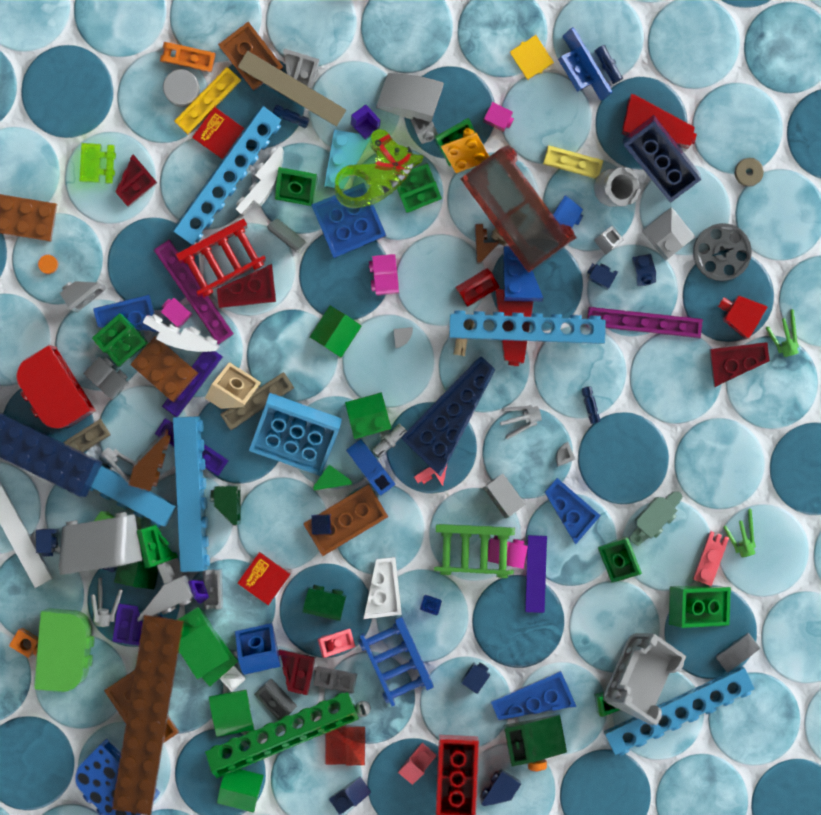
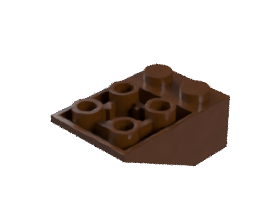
(145, 468)

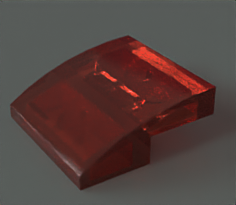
(345, 746)

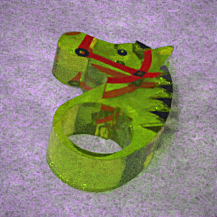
(385, 176)

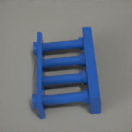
(414, 663)

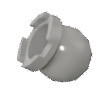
(617, 187)

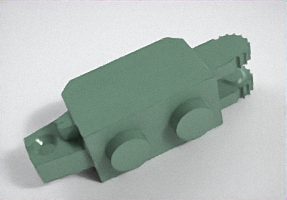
(654, 517)

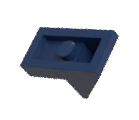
(350, 795)

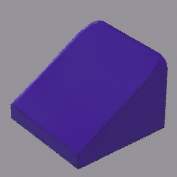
(198, 590)

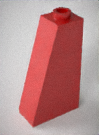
(640, 110)
(513, 351)

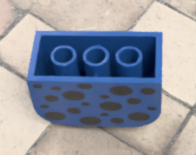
(98, 778)

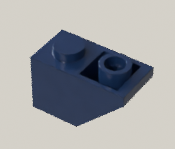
(501, 789)

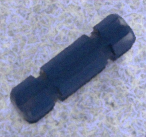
(291, 116)
(590, 404)

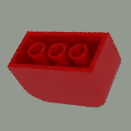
(53, 389)
(457, 775)

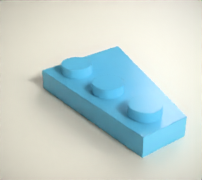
(345, 151)

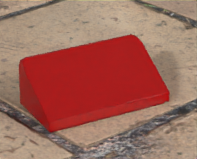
(477, 287)

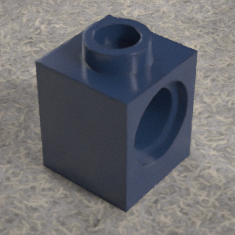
(476, 677)

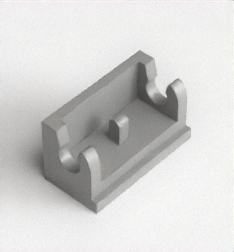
(504, 496)
(213, 582)

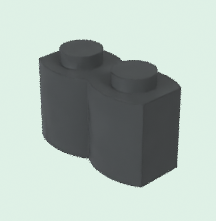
(106, 377)

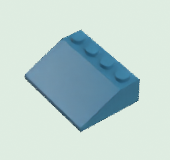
(295, 434)

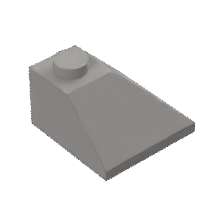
(668, 233)
(80, 294)

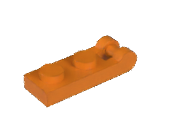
(188, 57)

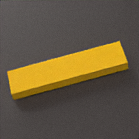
(207, 100)

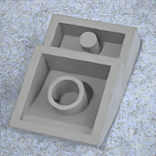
(410, 96)

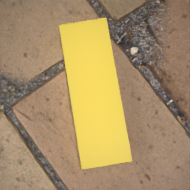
(573, 162)

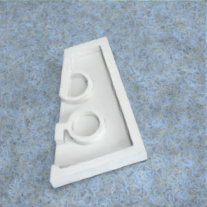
(384, 590)

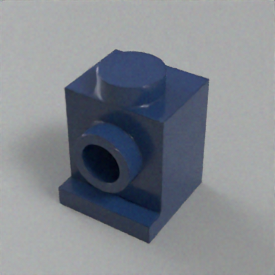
(601, 275)
(46, 541)

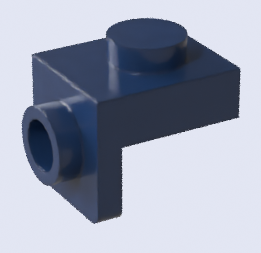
(644, 270)

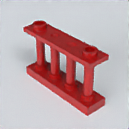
(221, 239)

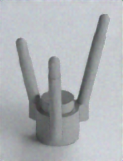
(531, 415)
(110, 459)
(101, 615)

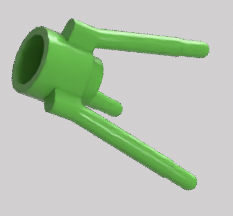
(789, 346)
(745, 546)

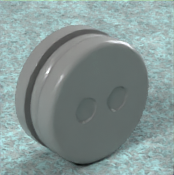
(181, 87)

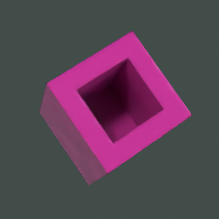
(499, 117)
(176, 312)

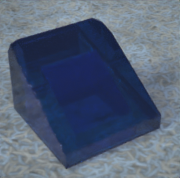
(321, 524)
(430, 605)

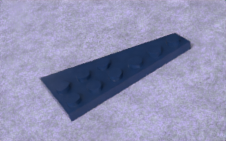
(443, 424)

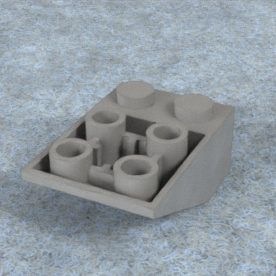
(171, 594)

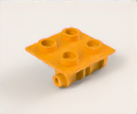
(466, 151)

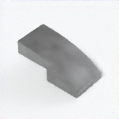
(737, 652)
(335, 679)

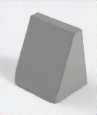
(608, 240)

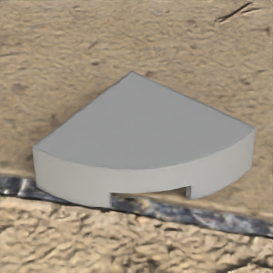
(402, 336)
(564, 454)

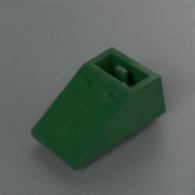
(535, 740)

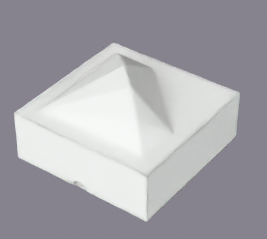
(233, 678)

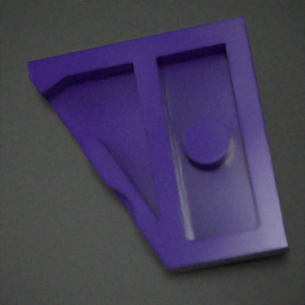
(127, 628)

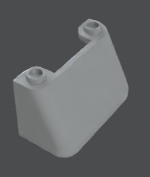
(99, 544)
(642, 675)

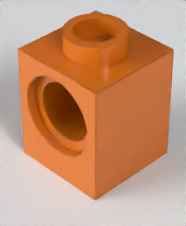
(17, 643)

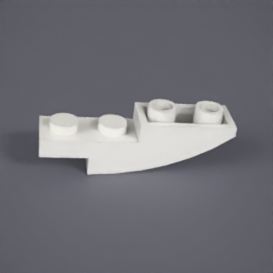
(267, 175)
(187, 340)

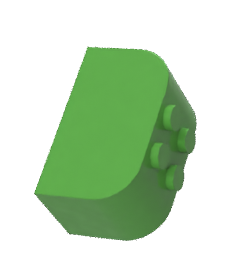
(63, 649)

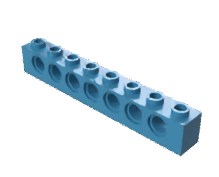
(272, 125)
(595, 336)
(743, 689)

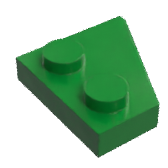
(154, 546)

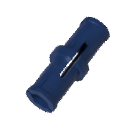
(608, 64)

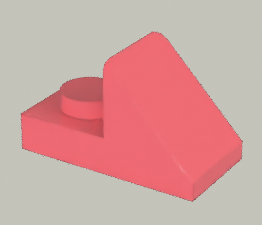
(425, 476)
(336, 642)
(417, 763)

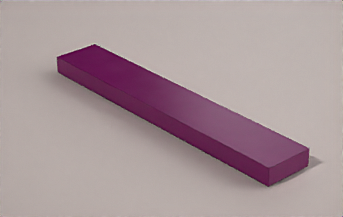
(188, 285)
(648, 322)

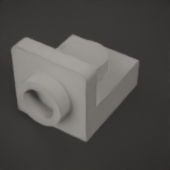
(425, 130)
(170, 570)

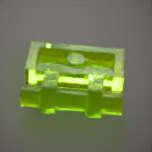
(91, 163)

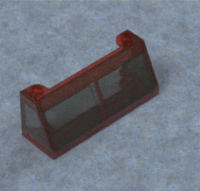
(517, 209)

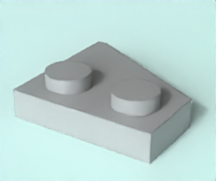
(301, 66)

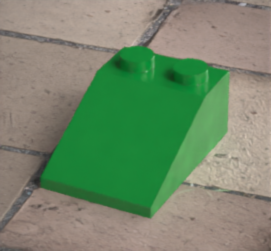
(699, 606)
(200, 644)

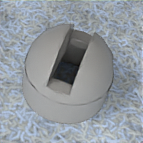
(366, 706)

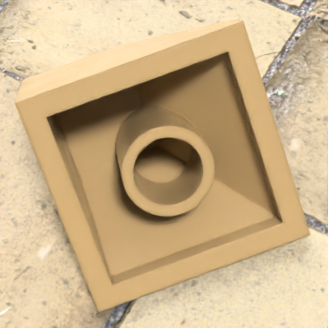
(232, 388)

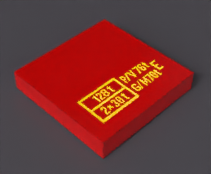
(218, 133)
(264, 578)

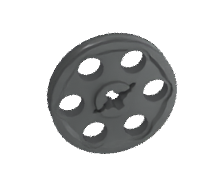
(714, 247)

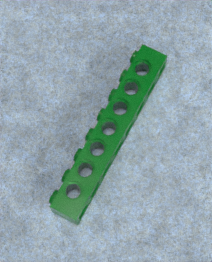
(292, 736)

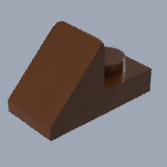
(482, 249)

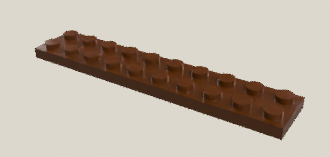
(147, 714)

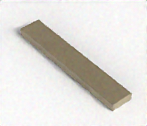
(292, 88)

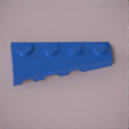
(540, 696)

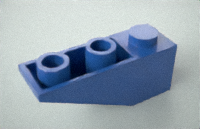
(370, 467)

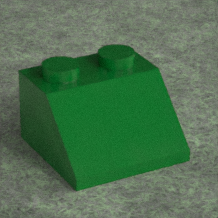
(368, 415)

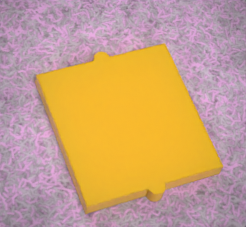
(531, 57)

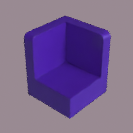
(365, 121)

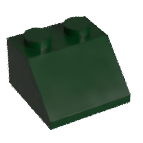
(228, 502)
(137, 575)
(324, 603)

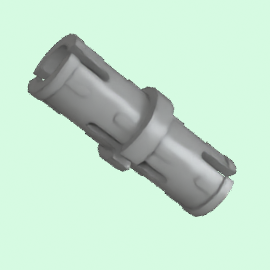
(389, 440)

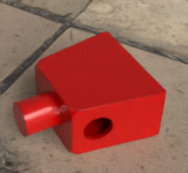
(742, 314)

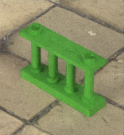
(484, 533)

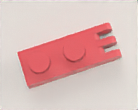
(710, 559)

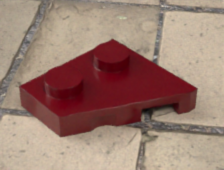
(134, 182)
(298, 670)

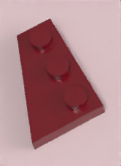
(249, 290)
(736, 360)

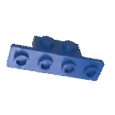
(581, 66)

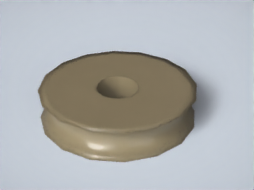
(757, 172)

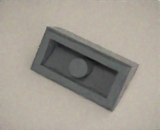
(286, 235)
(275, 699)

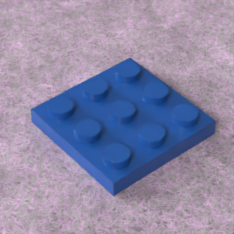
(346, 226)

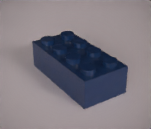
(662, 159)

